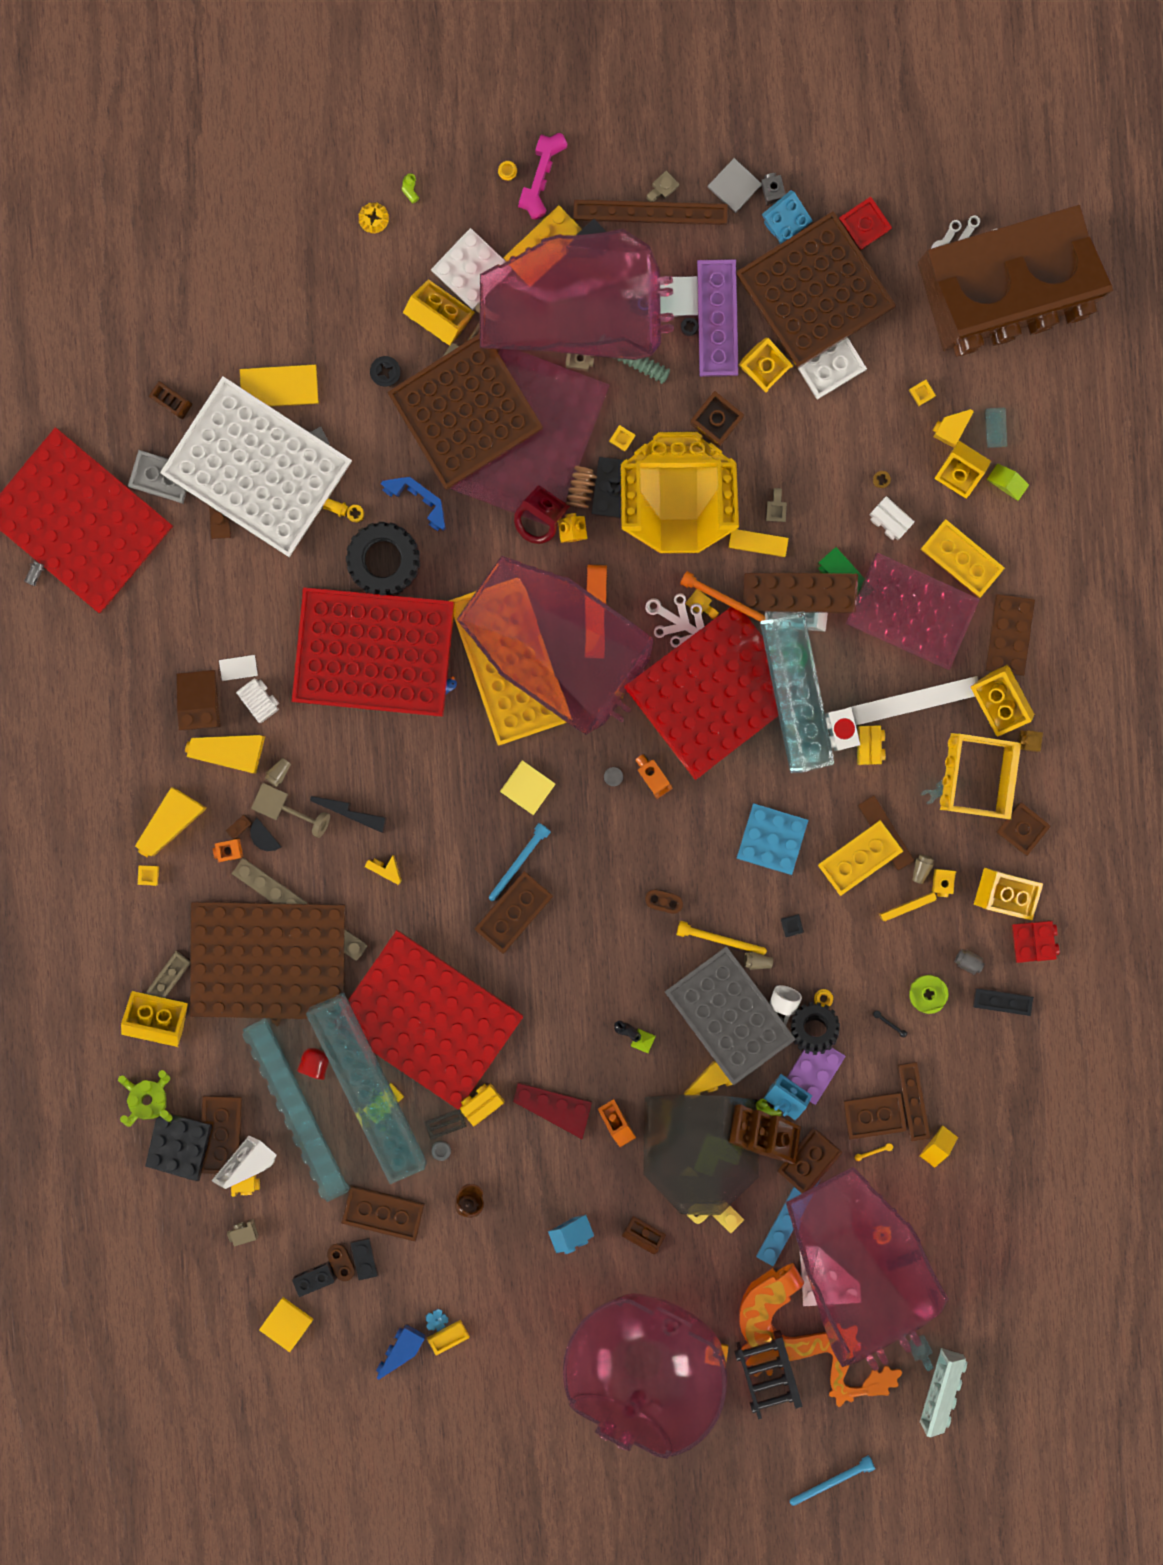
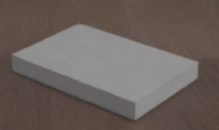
(147, 478)

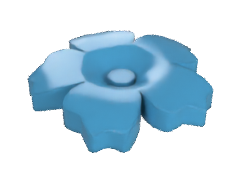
(436, 1320)

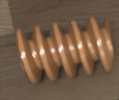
(581, 487)

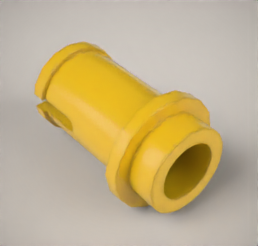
(336, 507)

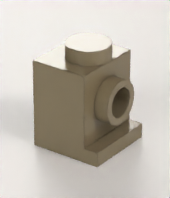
(572, 363)
(243, 1233)

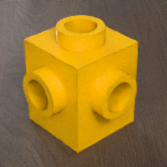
(572, 528)

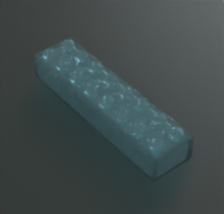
(797, 692)

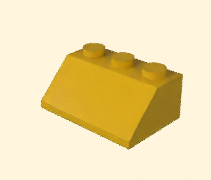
(438, 312)
(1002, 701)
(154, 1019)

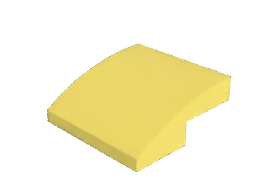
(527, 787)

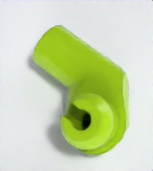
(408, 187)
(763, 1106)

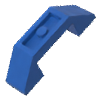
(396, 486)

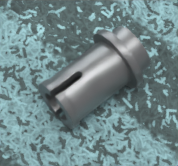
(34, 573)

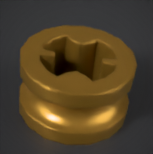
(887, 477)

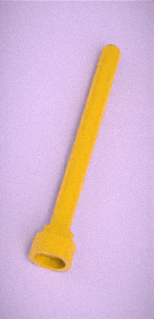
(685, 930)

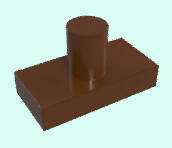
(219, 524)

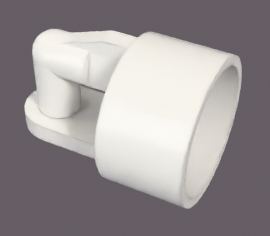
(785, 1001)

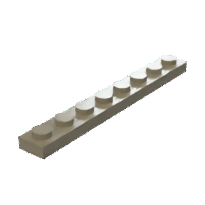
(280, 894)

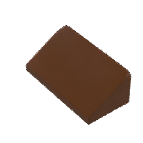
(643, 1235)

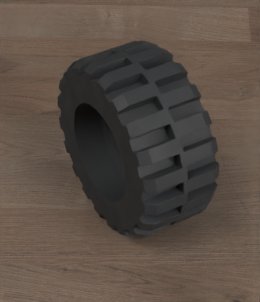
(364, 540)

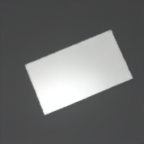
(238, 667)

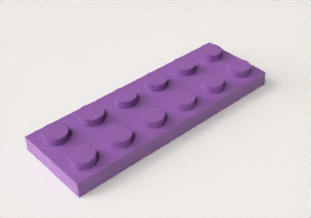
(717, 318)

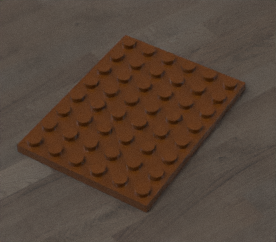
(265, 958)

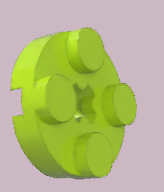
(922, 1003)

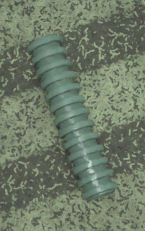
(649, 368)

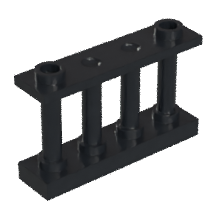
(782, 1362)

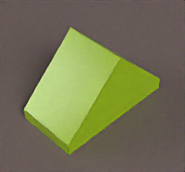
(1008, 481)

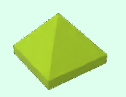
(645, 1042)

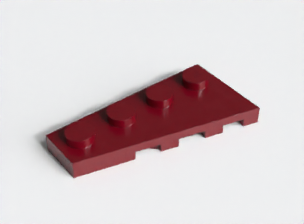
(560, 1109)

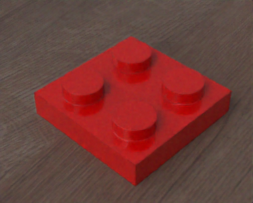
(865, 223)

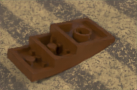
(765, 1134)

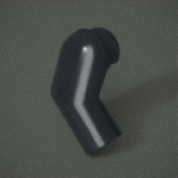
(627, 1030)

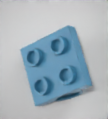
(786, 217)

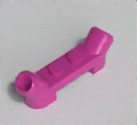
(530, 198)

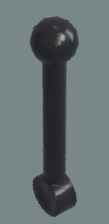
(877, 1014)

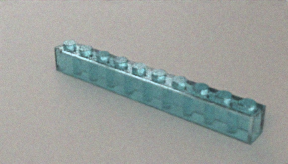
(295, 1109)

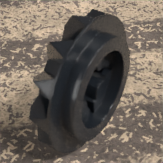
(376, 369)

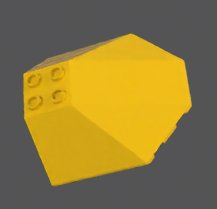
(679, 493)

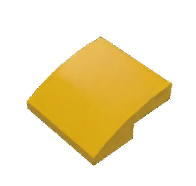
(286, 1324)

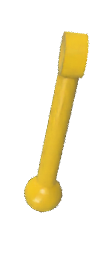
(858, 1157)

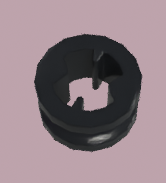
(683, 325)

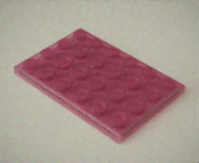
(912, 611)

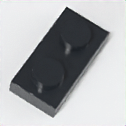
(364, 1259)

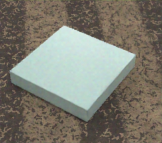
(684, 297)

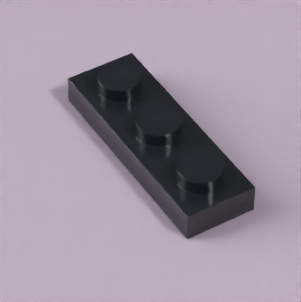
(1003, 1001)

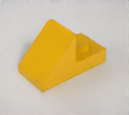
(390, 872)

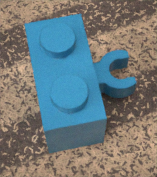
(787, 1097)
(571, 1234)

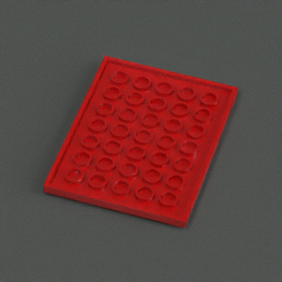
(79, 520)
(373, 651)
(709, 692)
(431, 1019)

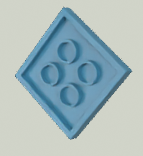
(772, 839)

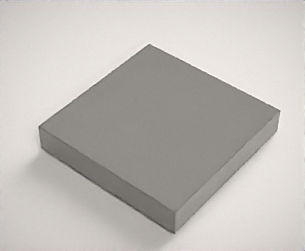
(734, 185)

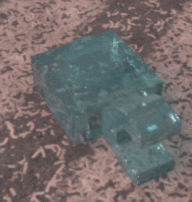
(935, 793)
(922, 1352)

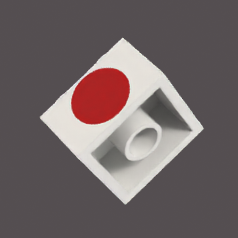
(842, 729)

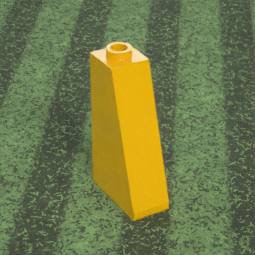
(231, 751)
(169, 820)

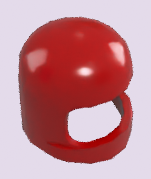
(314, 1063)

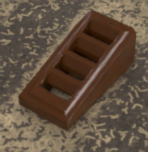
(181, 405)

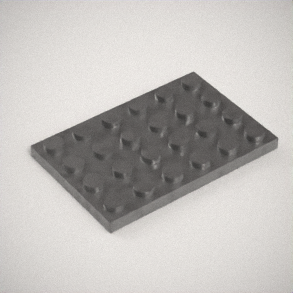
(730, 1015)

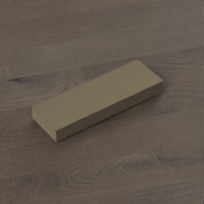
(169, 975)

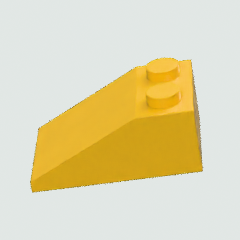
(1008, 894)

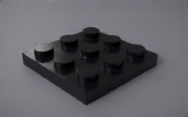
(179, 1146)

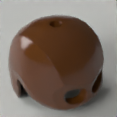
(473, 1197)

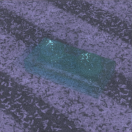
(996, 427)

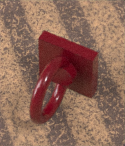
(545, 507)

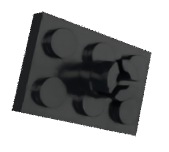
(608, 488)

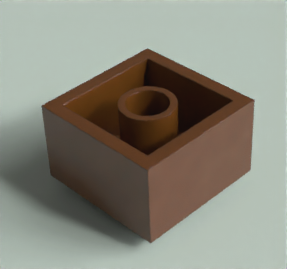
(717, 419)

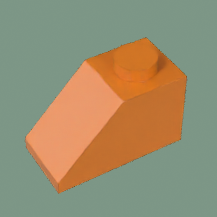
(616, 1123)

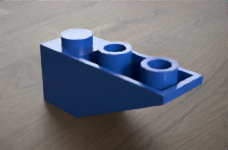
(404, 1349)

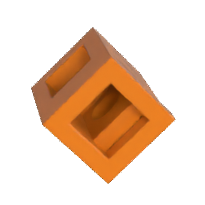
(236, 850)

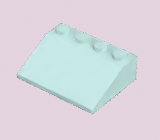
(942, 1392)

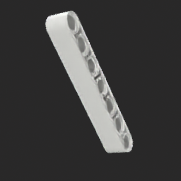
(913, 701)

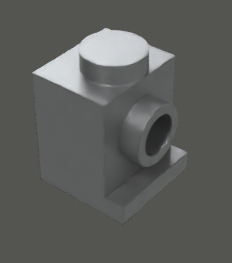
(772, 195)

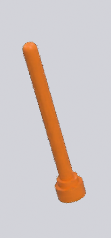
(690, 581)

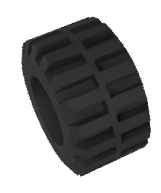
(820, 1014)

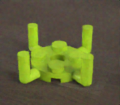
(139, 1092)

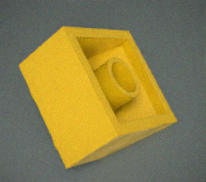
(962, 469)

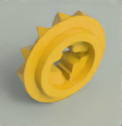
(378, 225)

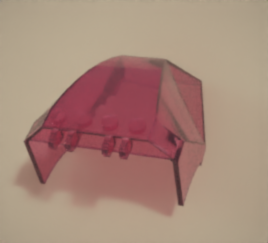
(577, 298)
(556, 642)
(863, 1268)

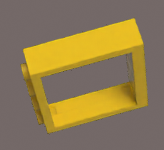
(1007, 777)

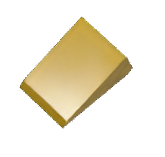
(939, 1147)

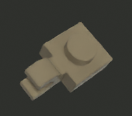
(663, 186)
(776, 510)

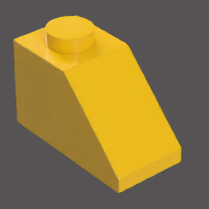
(952, 427)

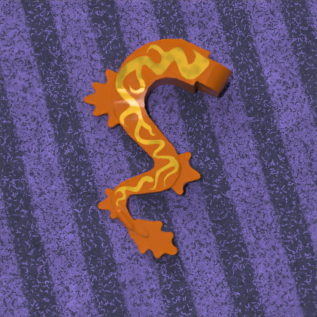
(756, 1311)

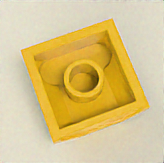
(765, 364)

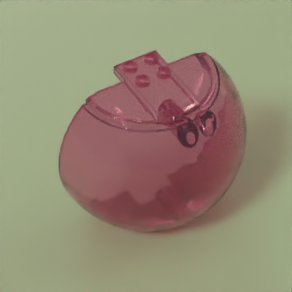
(646, 1374)

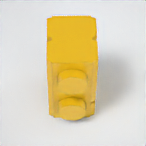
(870, 746)
(482, 1104)

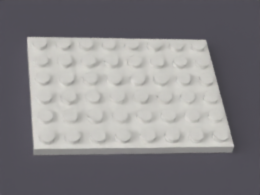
(256, 466)

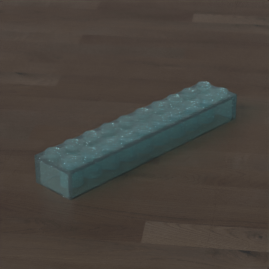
(366, 1088)

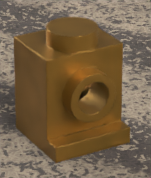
(1030, 740)

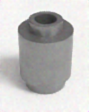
(969, 961)

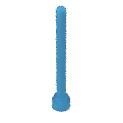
(540, 832)
(865, 1465)

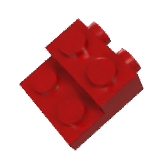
(1035, 941)

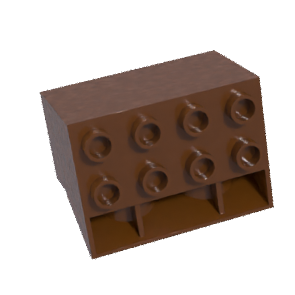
(1013, 281)

